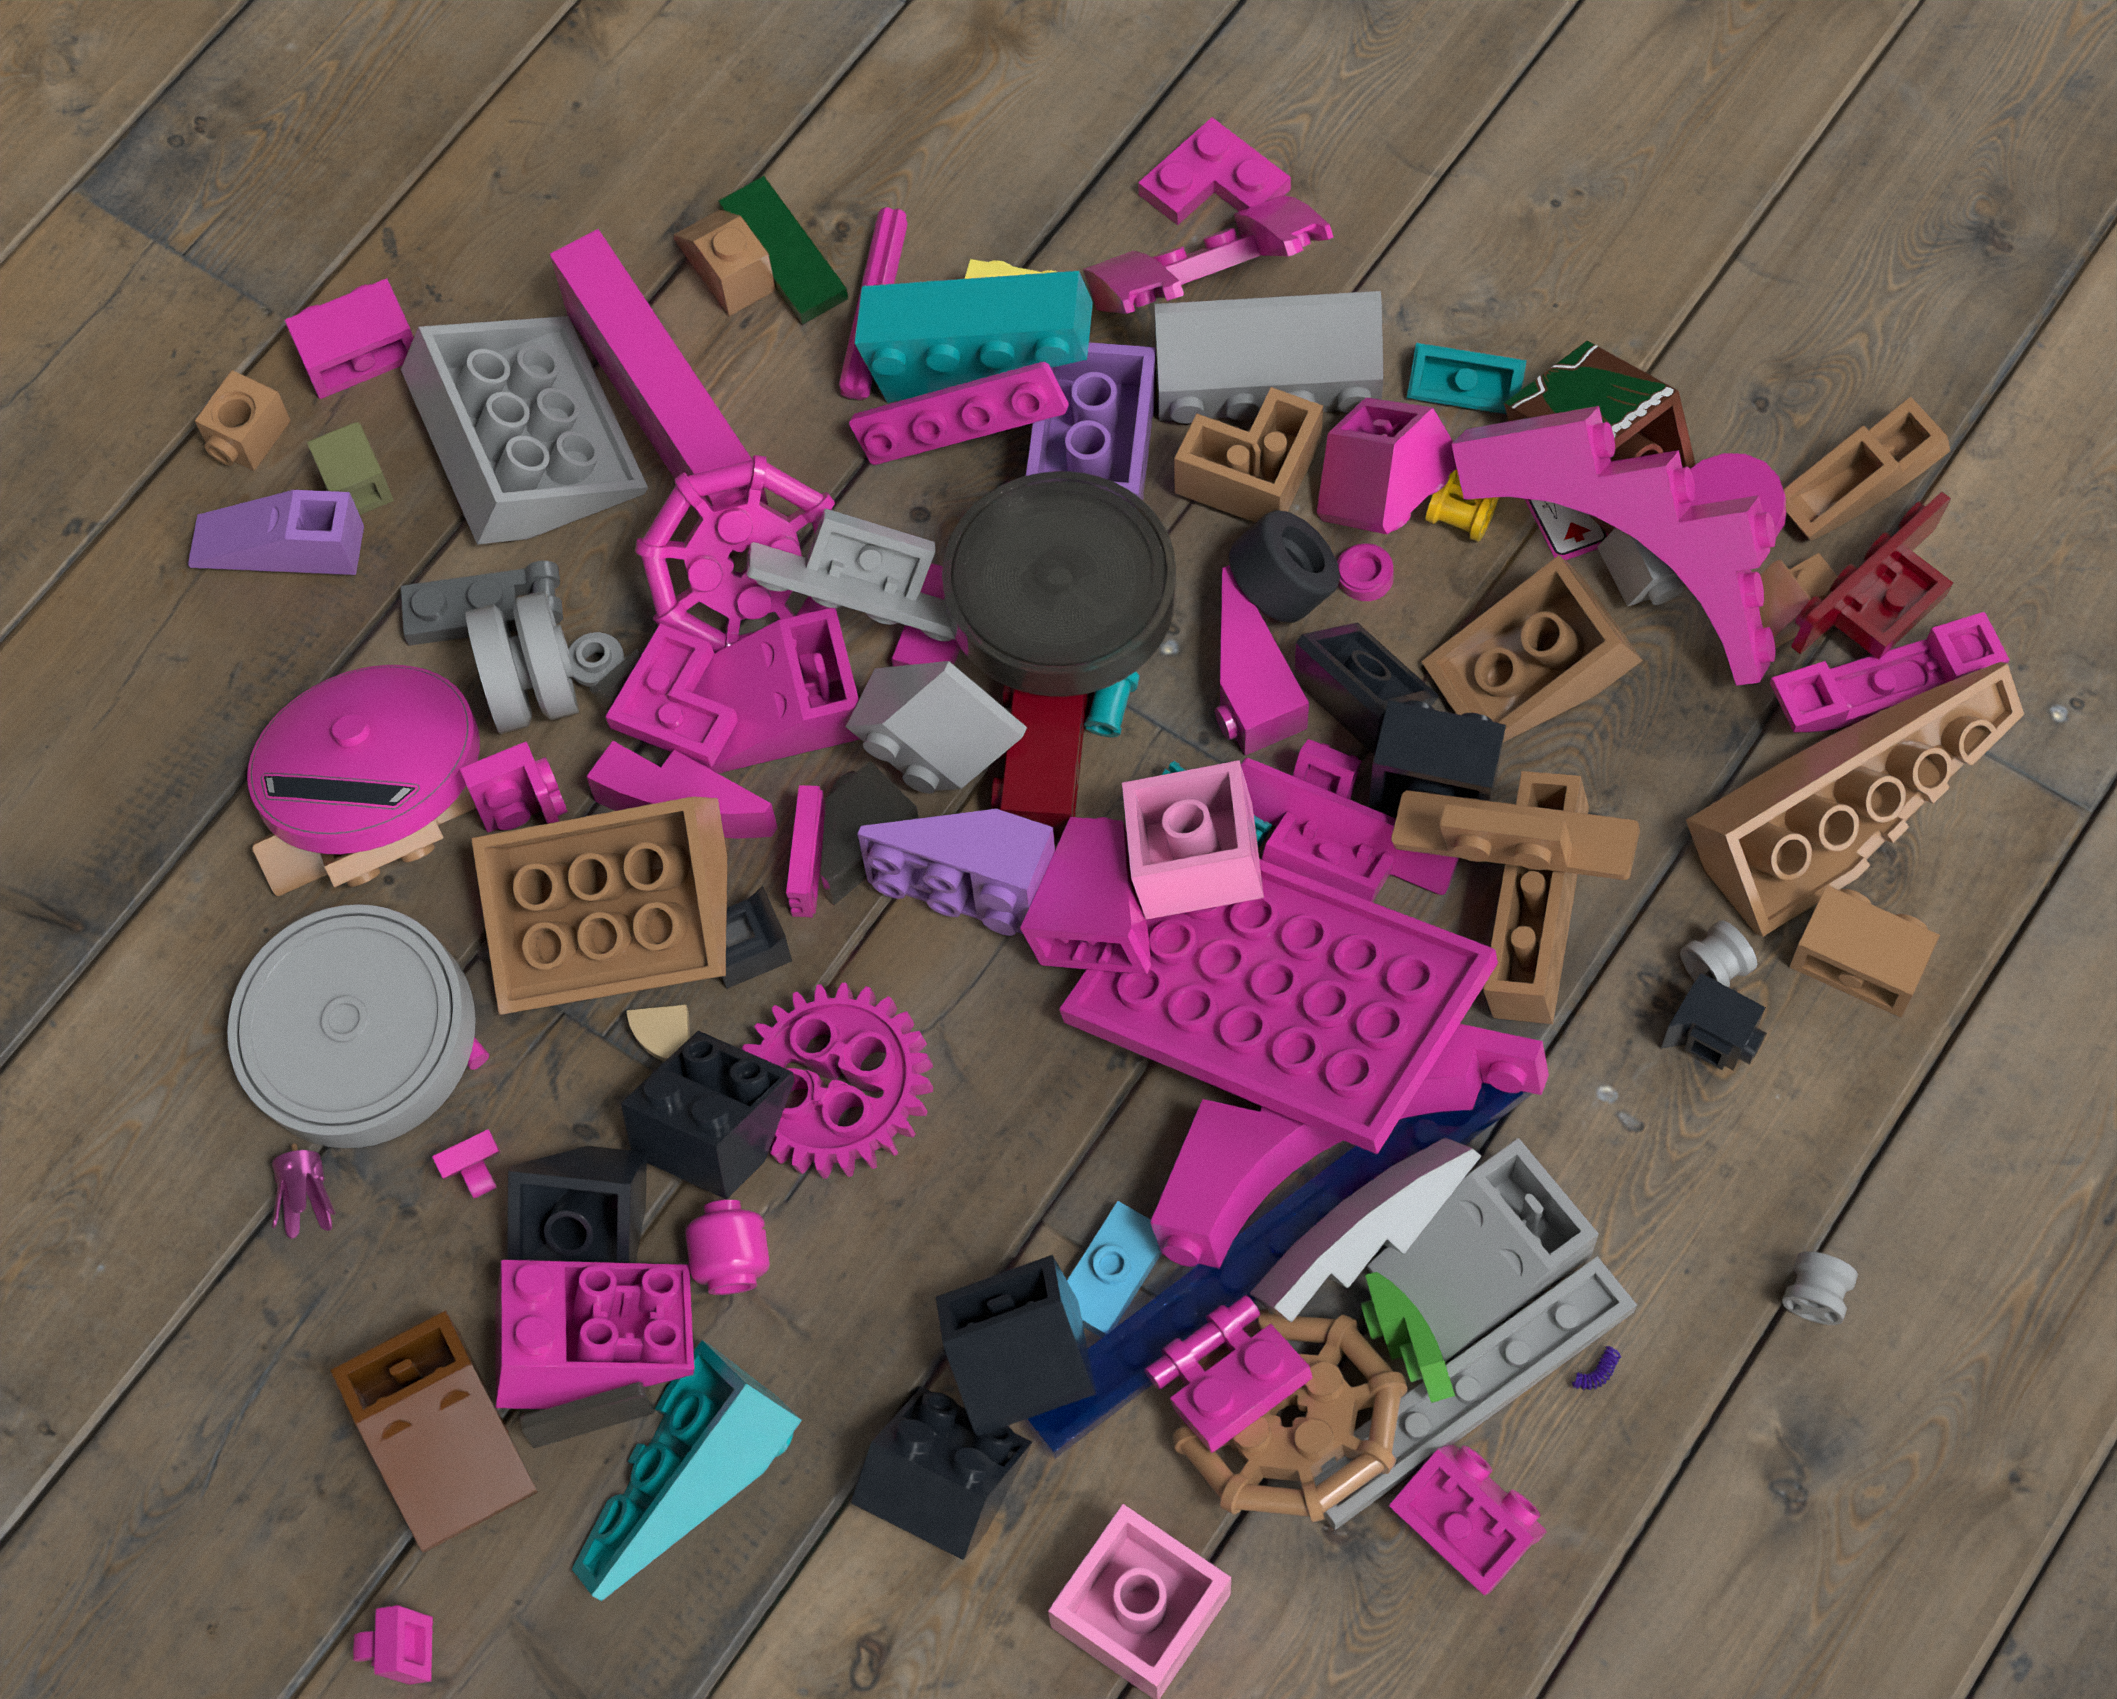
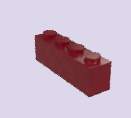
(1045, 762)

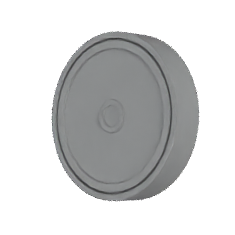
(351, 1026)

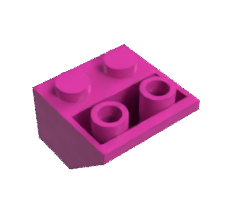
(1383, 465)

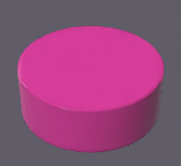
(1365, 572)

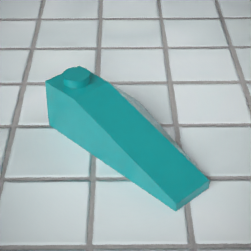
(709, 1446)

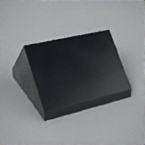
(1355, 678)

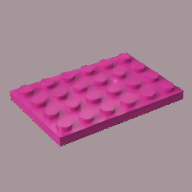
(1294, 1002)

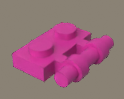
(1238, 1387)

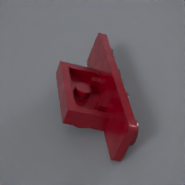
(1886, 593)

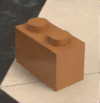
(1864, 950)

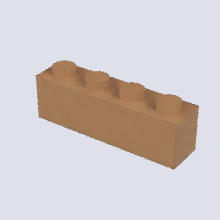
(1534, 916)

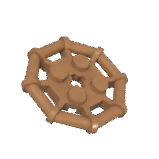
(1325, 1432)

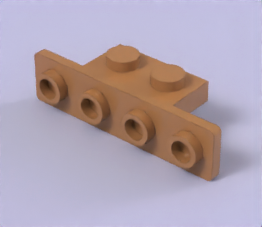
(1516, 835)
(292, 867)

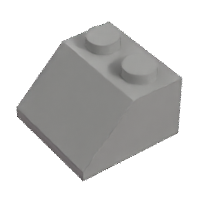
(932, 725)

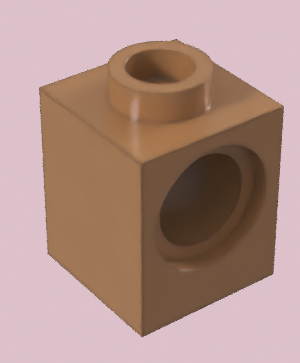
(238, 402)

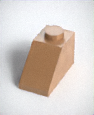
(728, 259)

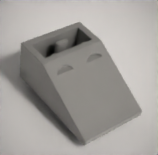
(1490, 1249)

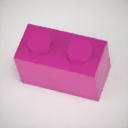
(351, 337)

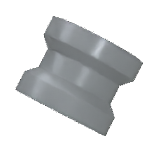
(1720, 955)
(1820, 1288)

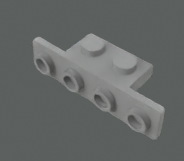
(860, 569)

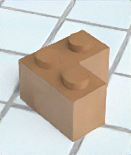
(1251, 469)

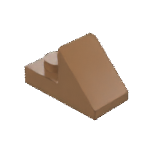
(1789, 591)

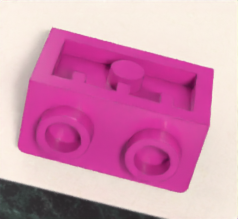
(513, 788)
(1469, 1516)

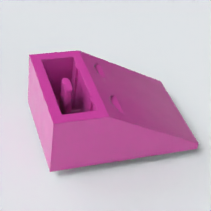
(786, 688)
(588, 1329)

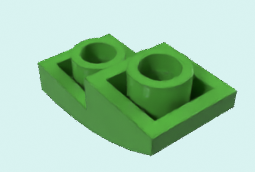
(1406, 1335)

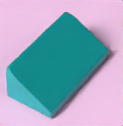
(1464, 378)

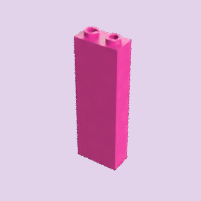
(645, 364)

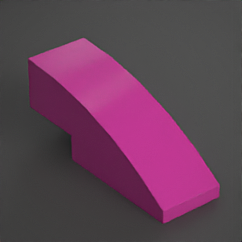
(630, 781)

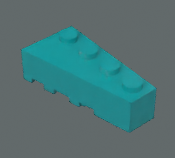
(970, 329)

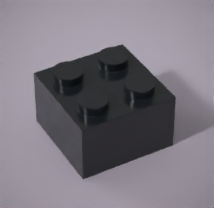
(1434, 755)

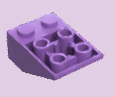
(962, 863)

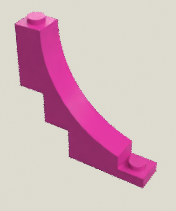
(1244, 1154)

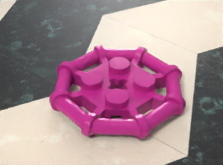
(712, 540)

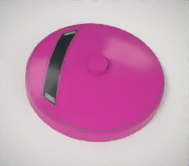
(363, 759)

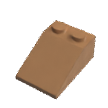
(1533, 652)

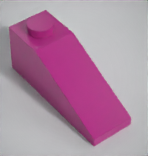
(1257, 688)

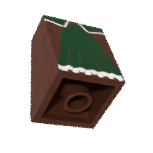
(1639, 407)

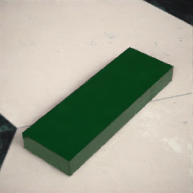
(796, 263)

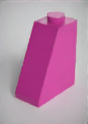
(1088, 904)

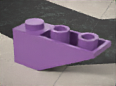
(281, 534)

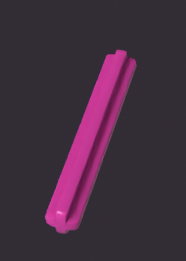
(879, 270)

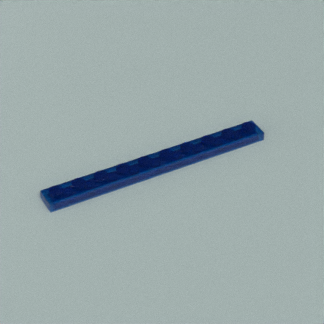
(1179, 1311)

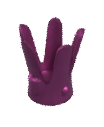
(296, 1175)

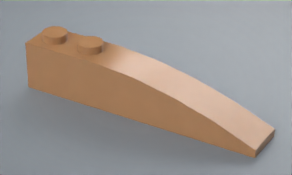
(1845, 796)

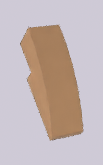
(1865, 470)

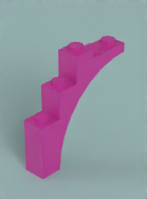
(1648, 497)

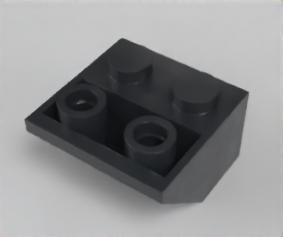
(708, 1113)
(1016, 1344)
(937, 1474)

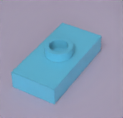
(1114, 1268)

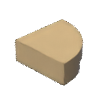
(660, 1029)

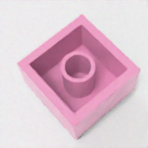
(1192, 840)
(1140, 1602)

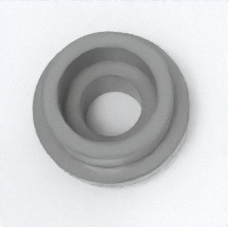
(591, 643)

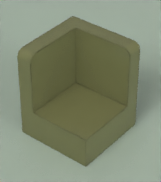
(351, 466)

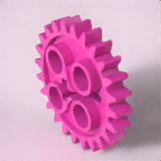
(856, 1031)

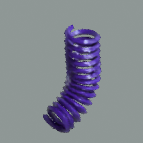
(1606, 1362)

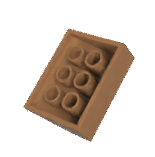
(605, 903)

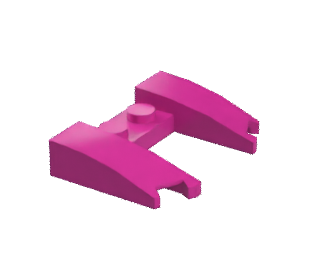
(1267, 229)

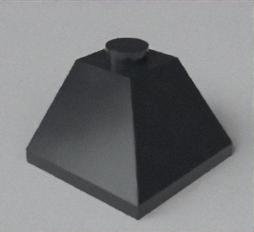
(578, 1206)

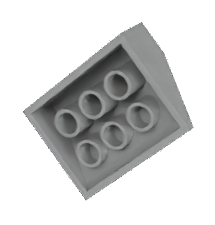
(519, 425)

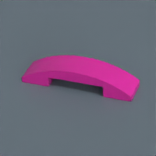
(1847, 694)

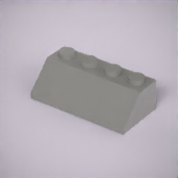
(1230, 353)

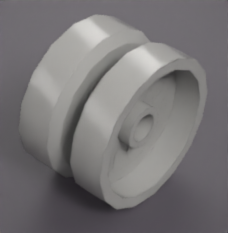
(530, 660)

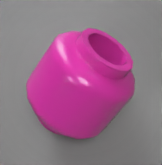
(727, 1248)

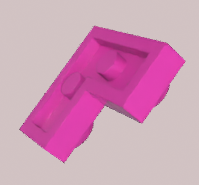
(1209, 164)
(660, 700)

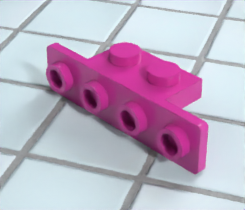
(959, 413)
(1336, 837)

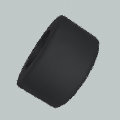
(1284, 566)

